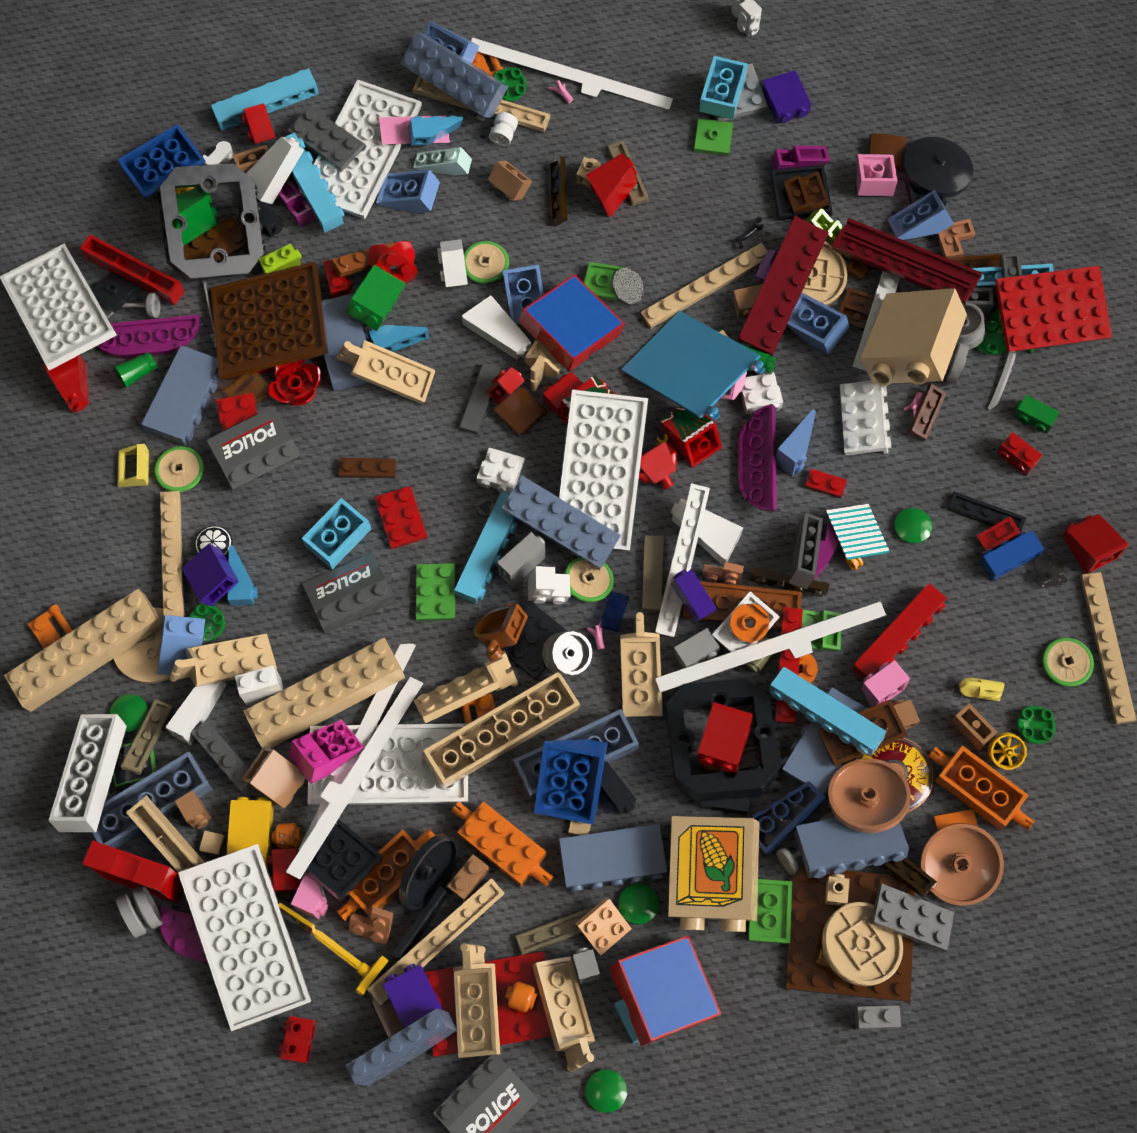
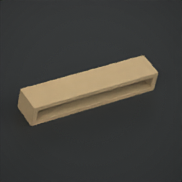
(164, 835)

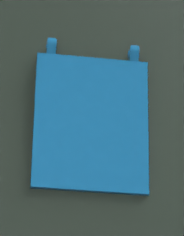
(692, 364)

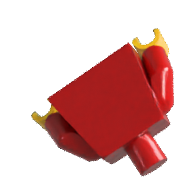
(658, 464)

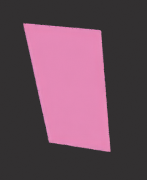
(395, 130)

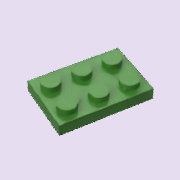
(435, 592)
(773, 912)

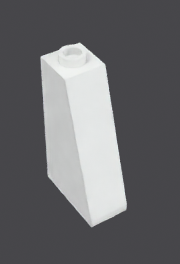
(274, 168)
(497, 327)
(716, 533)
(194, 711)

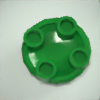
(514, 80)
(993, 340)
(913, 525)
(214, 621)
(131, 710)
(1036, 724)
(638, 904)
(606, 1091)

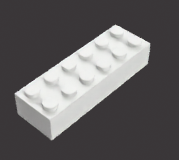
(87, 773)

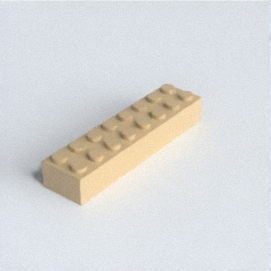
(83, 650)
(324, 694)
(500, 730)

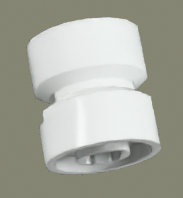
(503, 129)

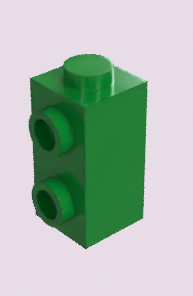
(1035, 414)

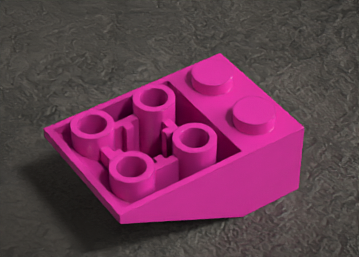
(324, 750)

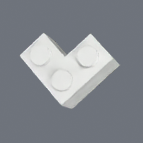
(453, 262)
(548, 586)

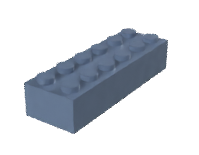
(454, 75)
(561, 522)
(610, 729)
(162, 789)

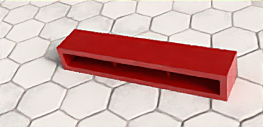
(132, 269)
(901, 631)

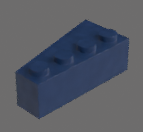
(784, 815)

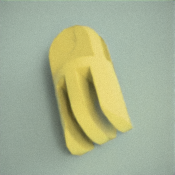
(981, 688)

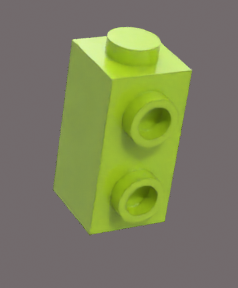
(280, 259)

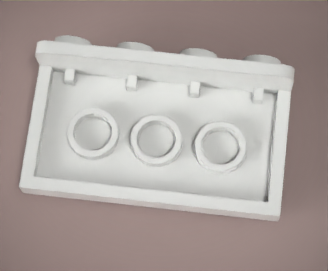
(864, 418)

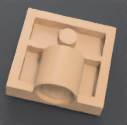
(603, 926)

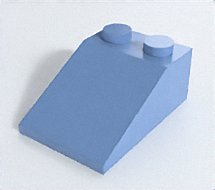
(453, 41)
(409, 191)
(921, 218)
(522, 289)
(817, 323)
(793, 451)
(177, 636)

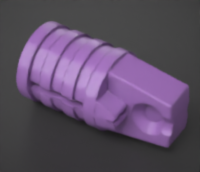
(765, 266)

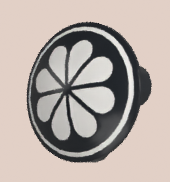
(215, 536)

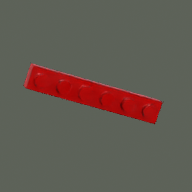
(790, 622)

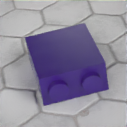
(786, 97)
(210, 574)
(693, 595)
(411, 995)

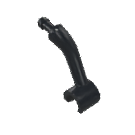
(756, 227)

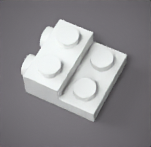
(748, 15)
(759, 392)
(500, 470)

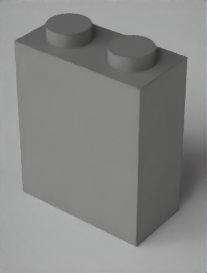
(522, 559)

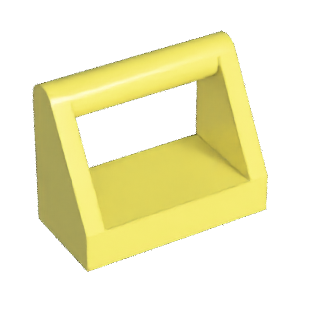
(142, 466)

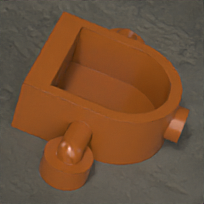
(500, 629)

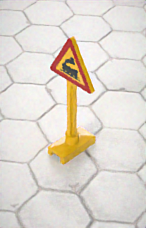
(367, 972)

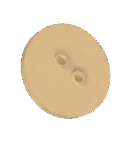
(827, 276)
(142, 659)
(858, 949)

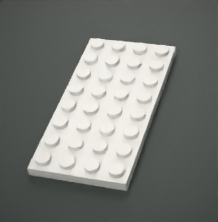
(362, 179)
(57, 306)
(604, 458)
(400, 770)
(244, 937)

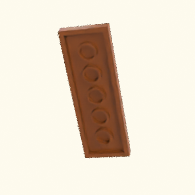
(728, 596)

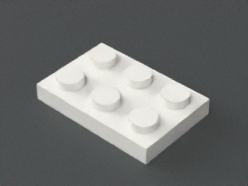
(724, 634)

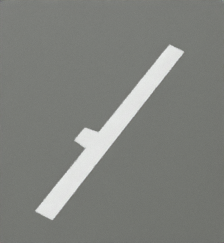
(591, 84)
(797, 641)
(365, 729)
(340, 795)

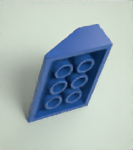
(155, 159)
(570, 779)

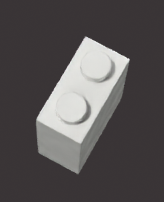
(258, 685)

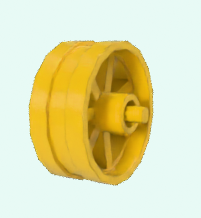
(1007, 751)

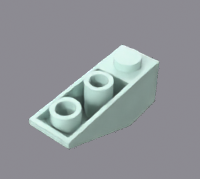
(445, 161)

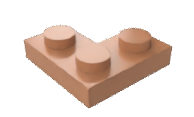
(950, 238)
(729, 574)
(374, 928)

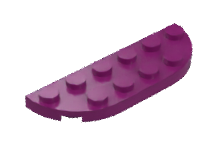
(151, 336)
(758, 459)
(181, 934)

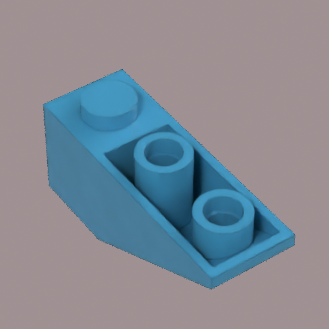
(428, 130)

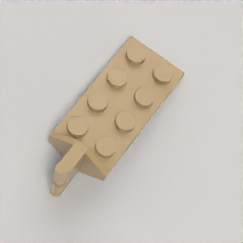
(541, 364)
(388, 370)
(224, 660)
(638, 672)
(466, 689)
(476, 1004)
(565, 1010)

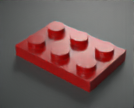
(236, 410)
(401, 517)

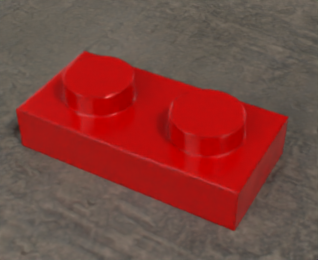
(825, 483)
(998, 534)

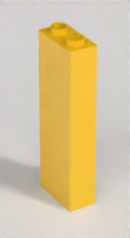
(251, 825)

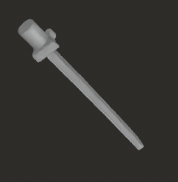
(210, 311)
(1003, 379)

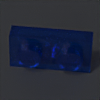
(614, 611)

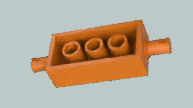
(981, 788)
(502, 844)
(384, 880)

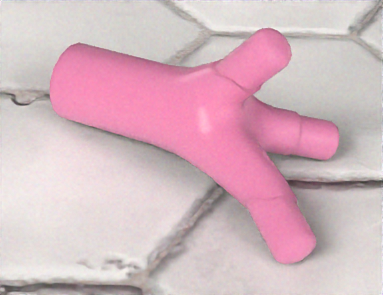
(562, 91)
(915, 404)
(597, 633)

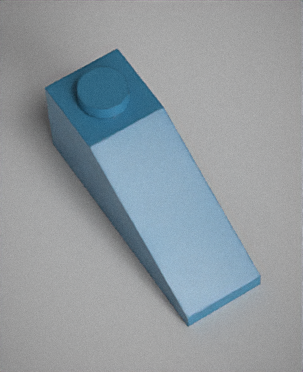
(398, 337)
(244, 591)

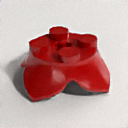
(399, 254)
(287, 375)

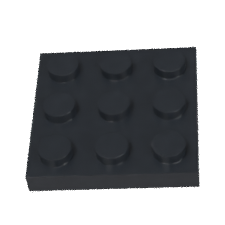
(783, 203)
(529, 647)
(342, 861)

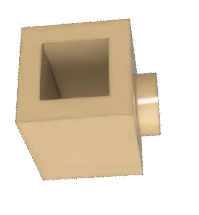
(586, 166)
(837, 890)

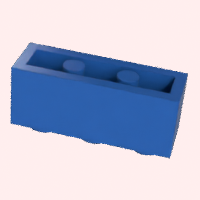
(1011, 554)

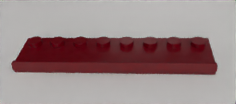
(905, 260)
(783, 286)

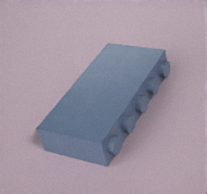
(339, 329)
(182, 396)
(809, 757)
(834, 848)
(613, 857)
(401, 1047)

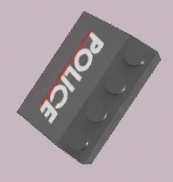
(253, 448)
(349, 592)
(487, 1100)

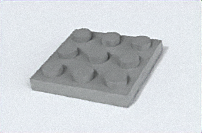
(751, 97)

